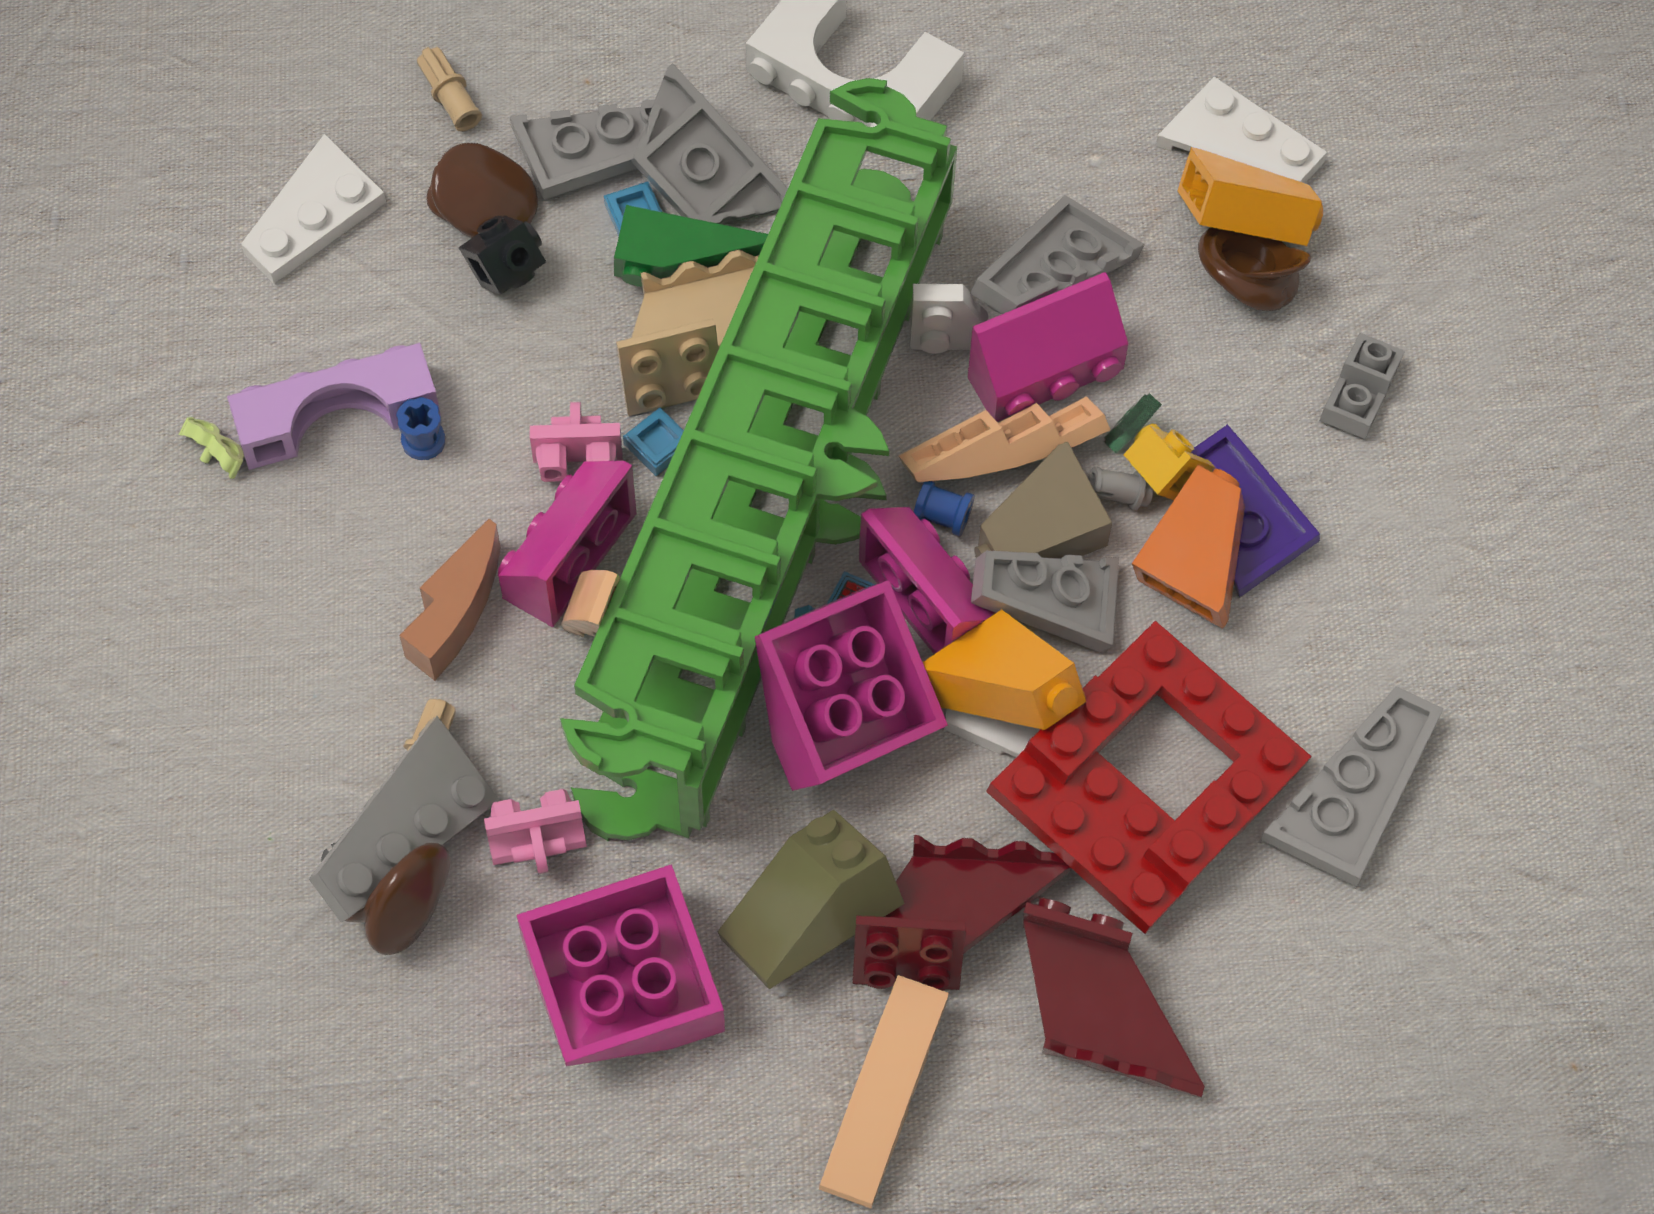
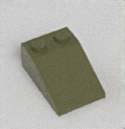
(810, 899)

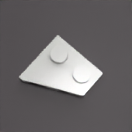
(943, 317)

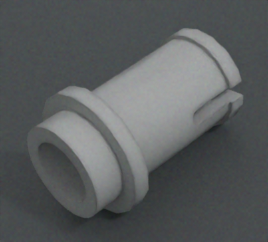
(1121, 487)

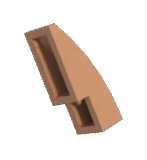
(453, 603)

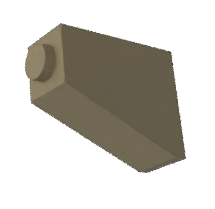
(1049, 513)

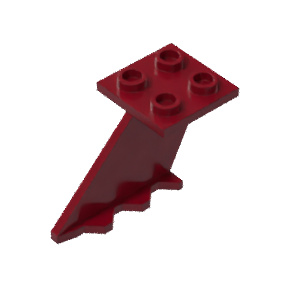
(951, 904)
(1097, 1001)

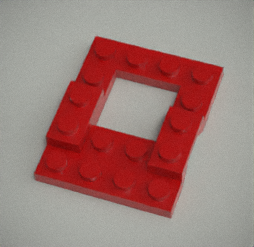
(1104, 821)

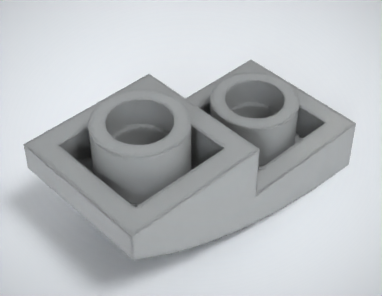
(1362, 385)

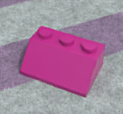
(1048, 348)
(569, 538)
(926, 581)

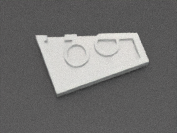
(1242, 131)
(311, 211)

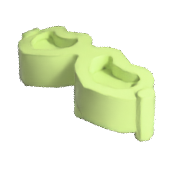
(222, 448)

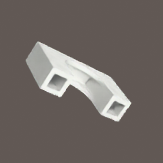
(786, 57)

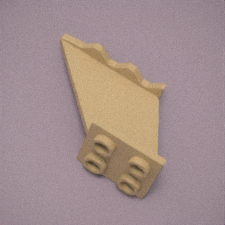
(680, 331)

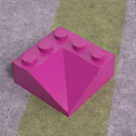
(844, 686)
(622, 970)

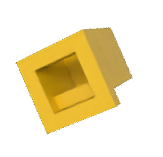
(1164, 459)

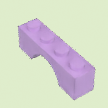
(278, 414)

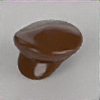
(478, 185)
(1252, 268)
(405, 899)

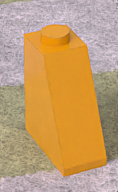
(1248, 199)
(1005, 675)

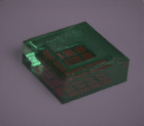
(1131, 422)

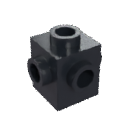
(503, 253)

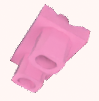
(573, 440)
(535, 832)

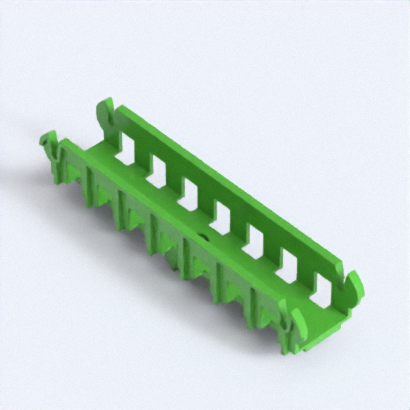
(738, 443)

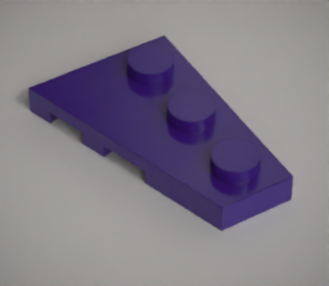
(1272, 523)

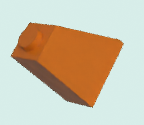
(1197, 546)

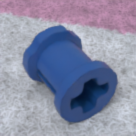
(421, 428)
(944, 507)

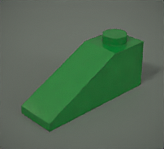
(663, 241)

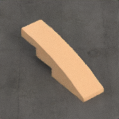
(986, 446)
(589, 601)
(884, 1092)

